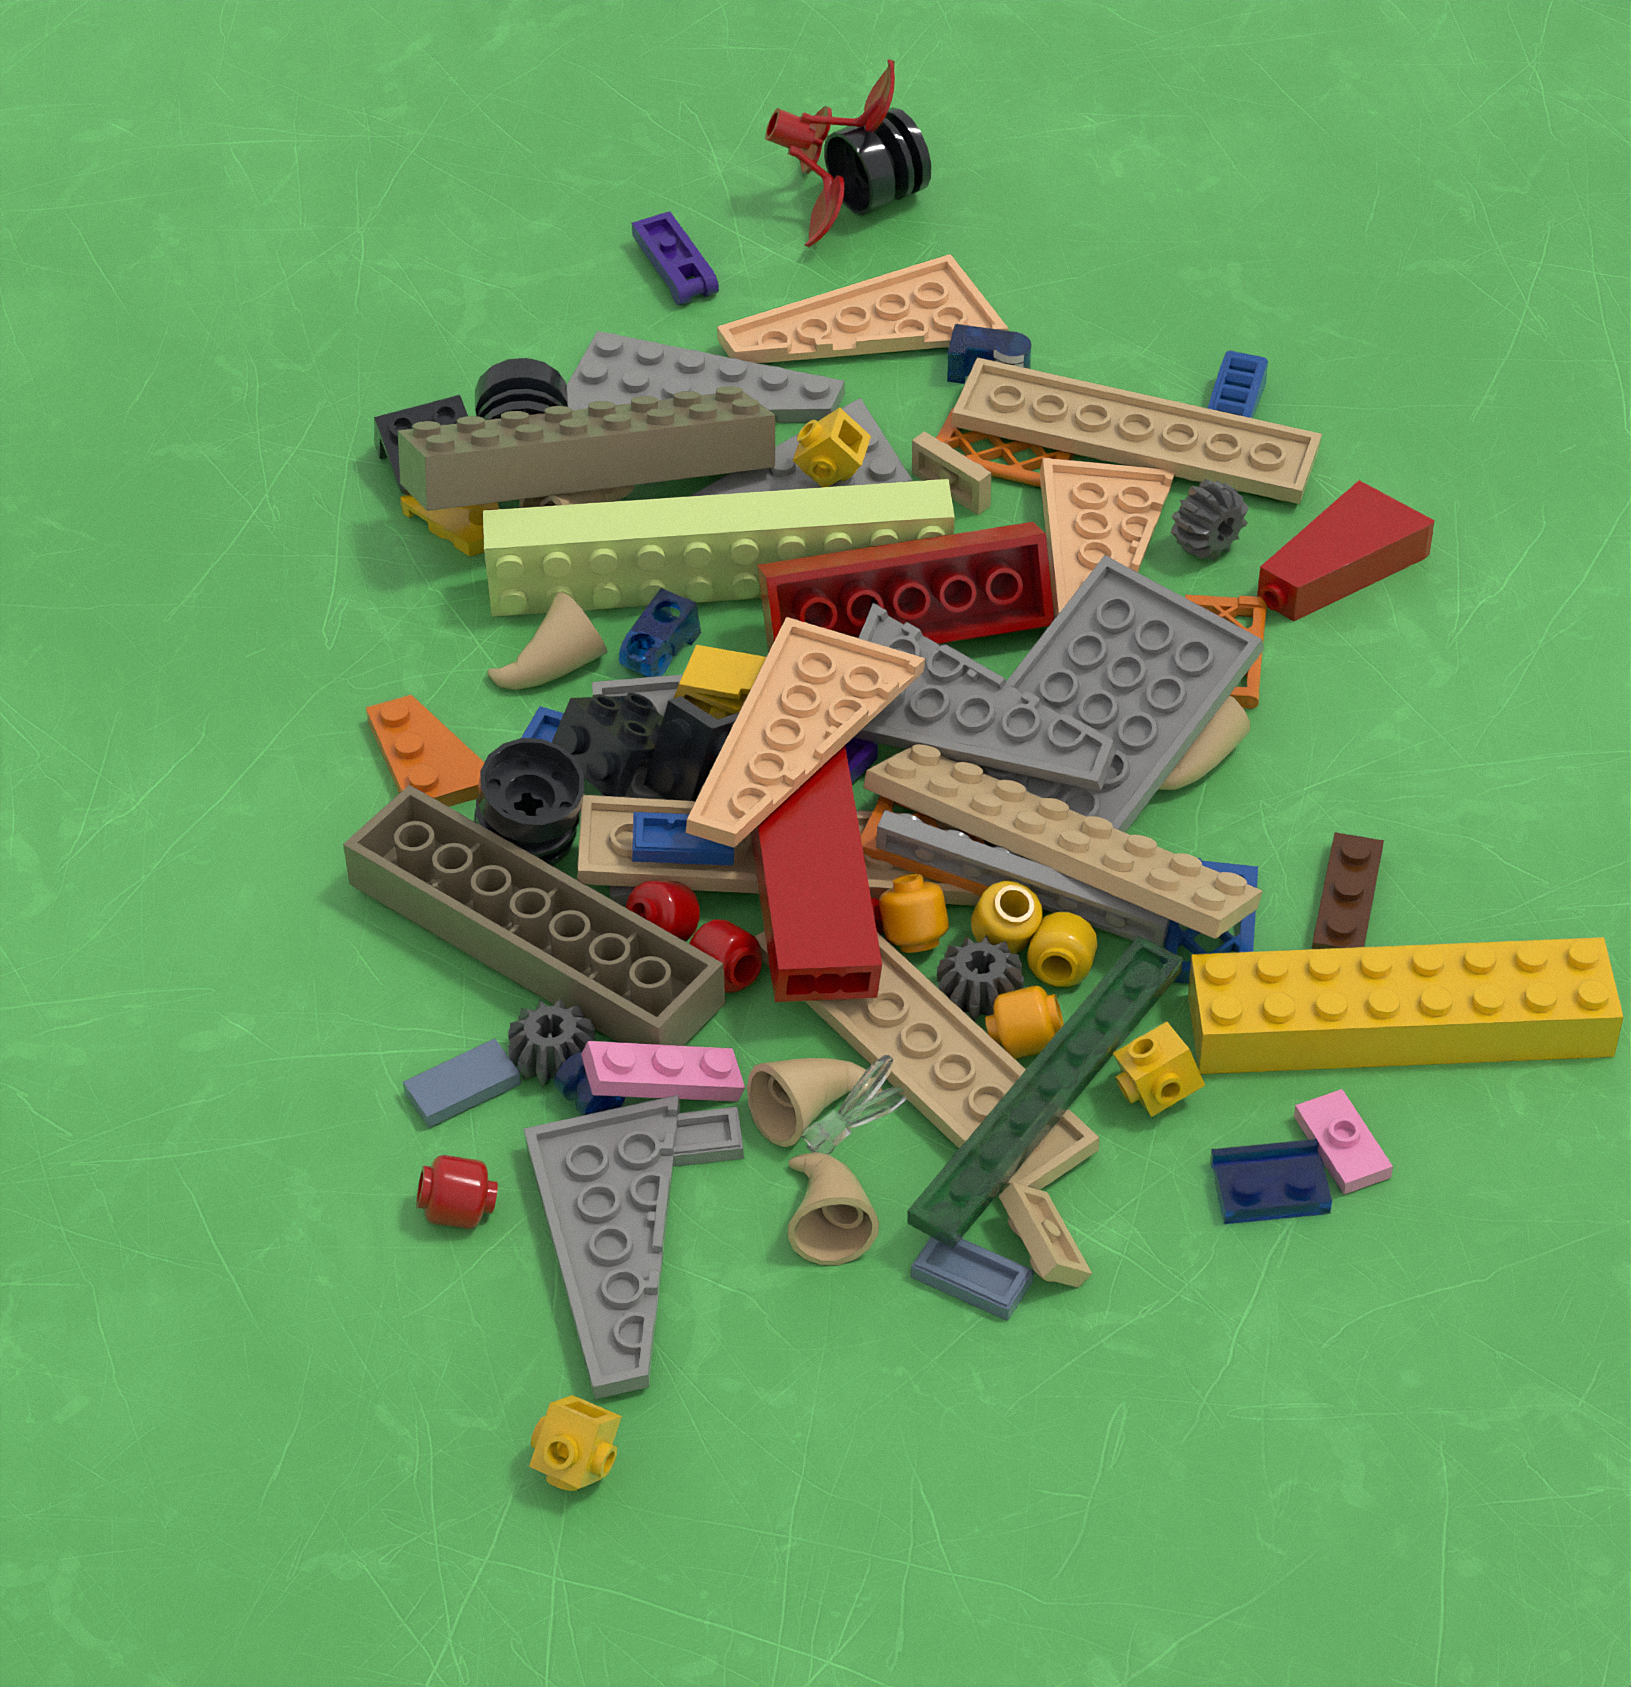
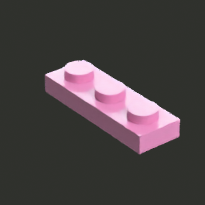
(662, 1071)

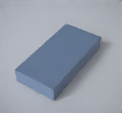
(461, 1083)
(973, 1276)

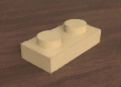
(967, 480)
(1044, 1235)

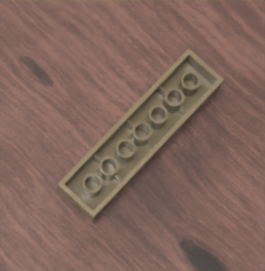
(585, 448)
(533, 922)

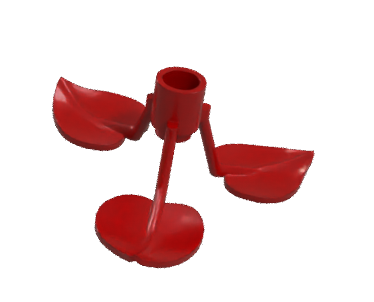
(805, 139)

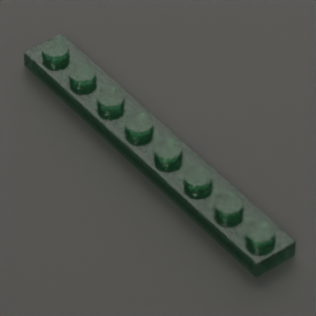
(1044, 1092)

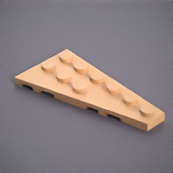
(879, 315)
(1097, 513)
(798, 715)

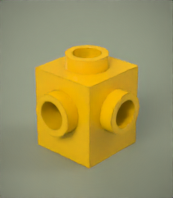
(831, 448)
(1157, 1070)
(574, 1443)

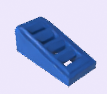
(1239, 384)

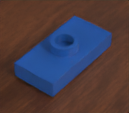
(665, 840)

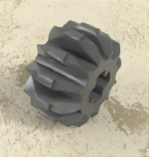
(1209, 519)
(978, 974)
(547, 1038)

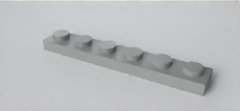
(988, 865)

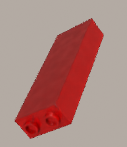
(817, 892)

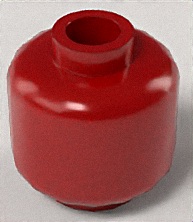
(667, 906)
(732, 947)
(456, 1191)

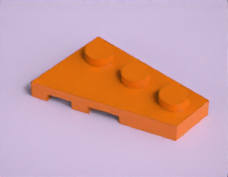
(424, 751)

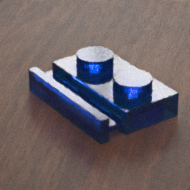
(1270, 1181)

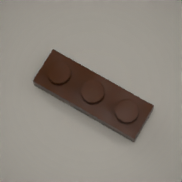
(1348, 892)

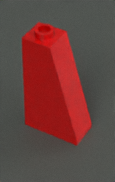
(1343, 551)

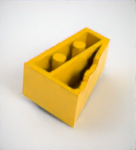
(719, 680)

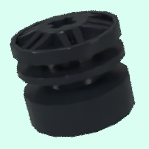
(879, 163)
(519, 386)
(531, 797)

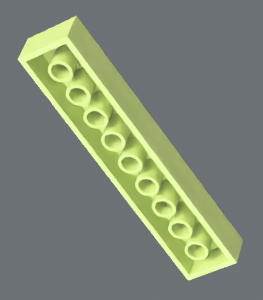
(693, 544)

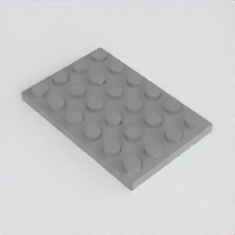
(1139, 672)

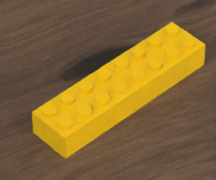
(1403, 1005)

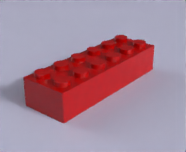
(940, 584)

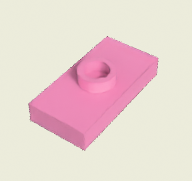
(1343, 1141)

